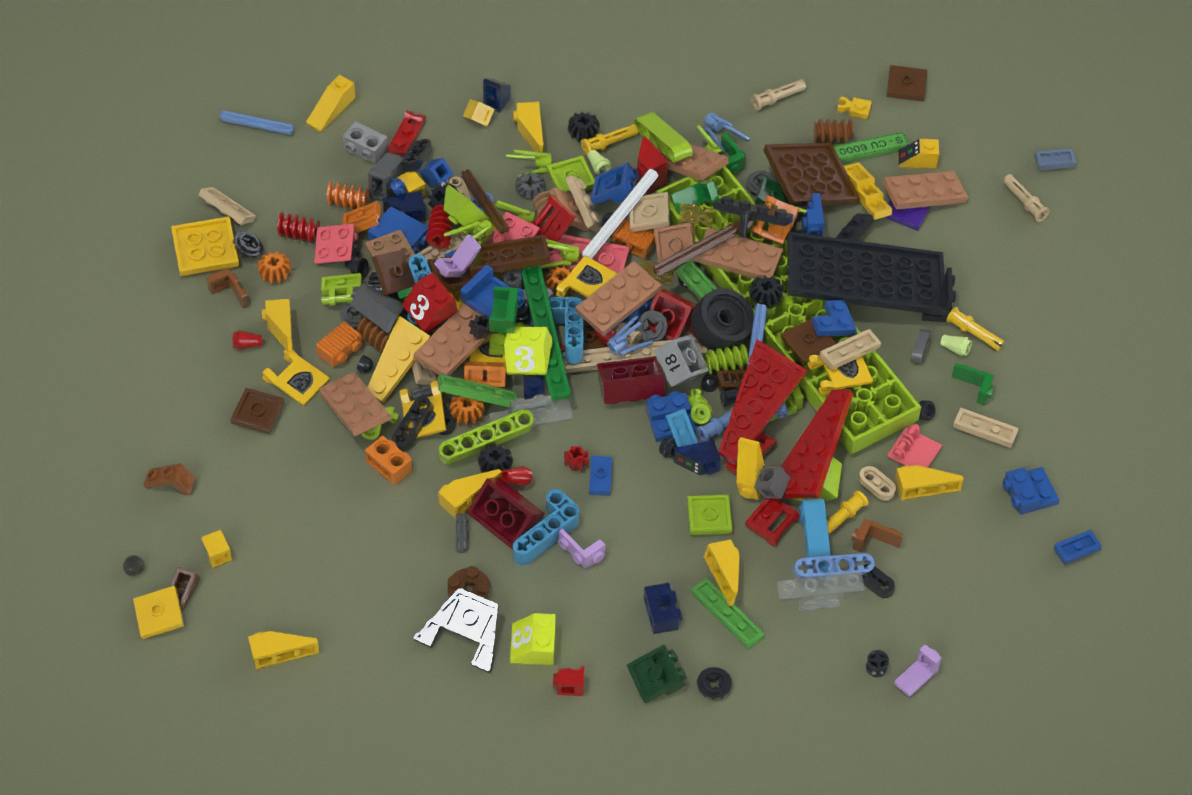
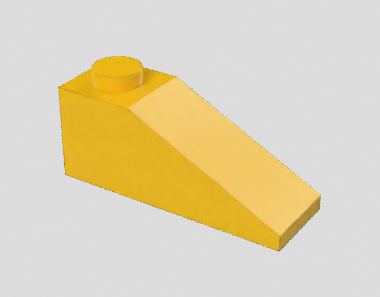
(332, 103)
(529, 124)
(279, 321)
(749, 467)
(923, 481)
(460, 493)
(724, 565)
(276, 647)

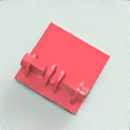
(517, 228)
(334, 243)
(914, 448)

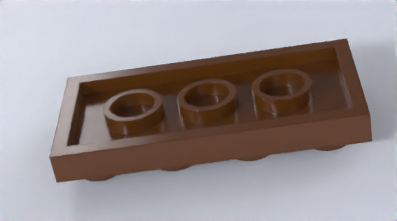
(512, 255)

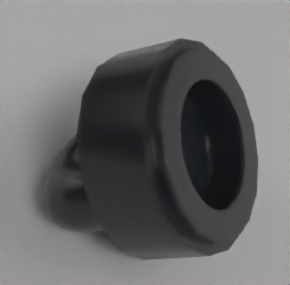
(927, 410)

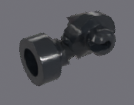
(357, 264)

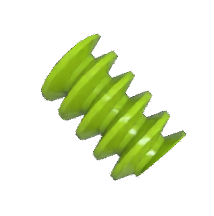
(726, 358)

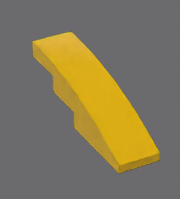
(870, 195)

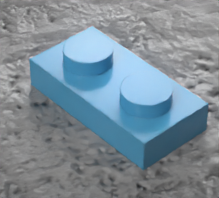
(681, 428)

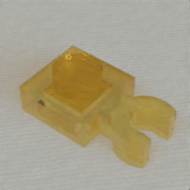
(692, 214)
(648, 267)

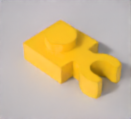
(858, 107)

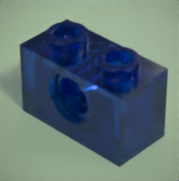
(662, 619)

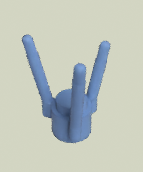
(715, 123)
(618, 343)

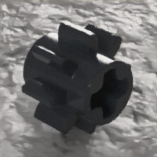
(480, 327)

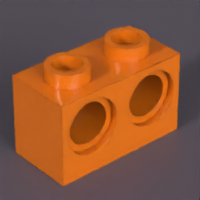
(486, 373)
(386, 462)

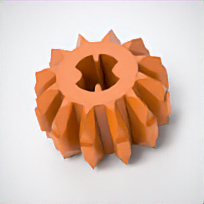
(274, 267)
(556, 277)
(466, 410)

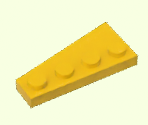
(396, 358)

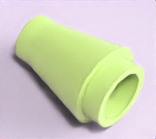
(598, 162)
(957, 344)

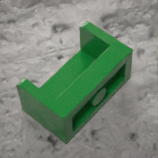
(504, 310)

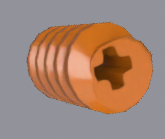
(346, 197)

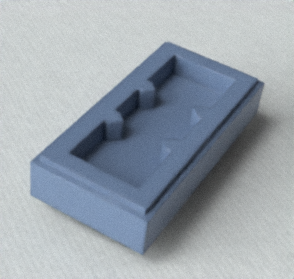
(1055, 159)

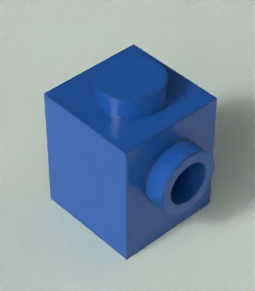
(436, 172)

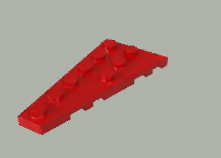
(763, 391)
(814, 450)

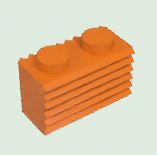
(640, 242)
(339, 344)

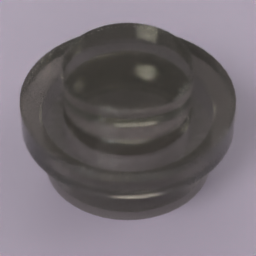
(133, 565)

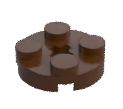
(472, 577)

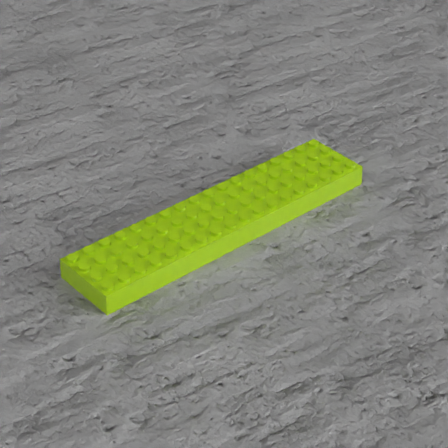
(875, 407)

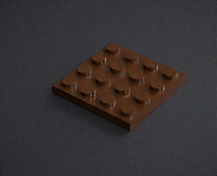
(809, 170)

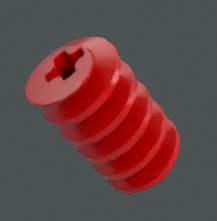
(437, 226)
(296, 228)

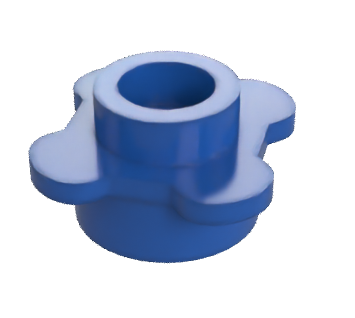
(398, 186)

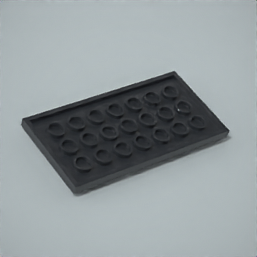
(866, 273)

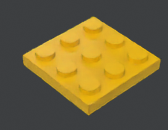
(204, 246)

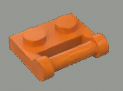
(775, 232)

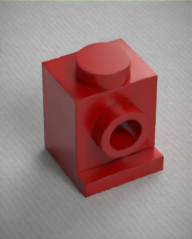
(569, 681)

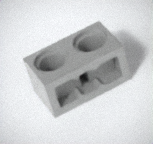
(365, 142)

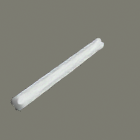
(620, 213)

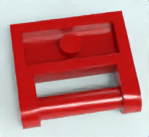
(558, 221)
(767, 515)

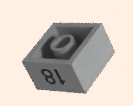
(681, 360)

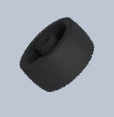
(722, 319)

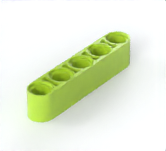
(663, 137)
(492, 429)

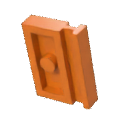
(363, 217)

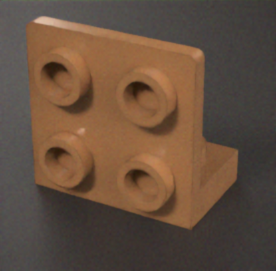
(390, 243)

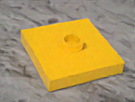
(158, 612)

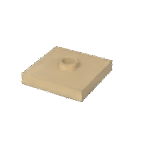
(650, 212)

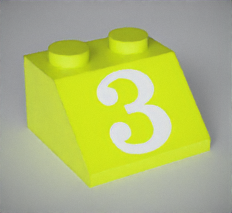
(528, 351)
(533, 640)

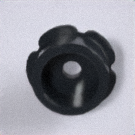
(667, 447)

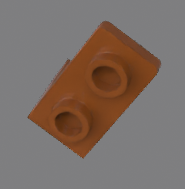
(225, 279)
(173, 474)
(876, 531)

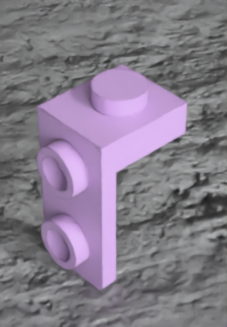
(460, 260)
(587, 557)
(919, 672)

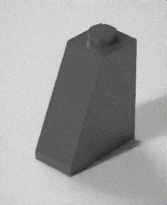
(381, 175)
(376, 306)

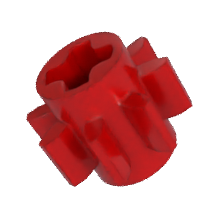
(576, 458)

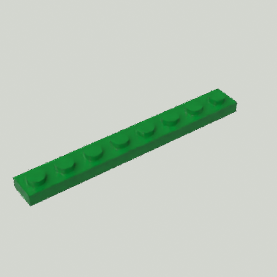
(542, 317)

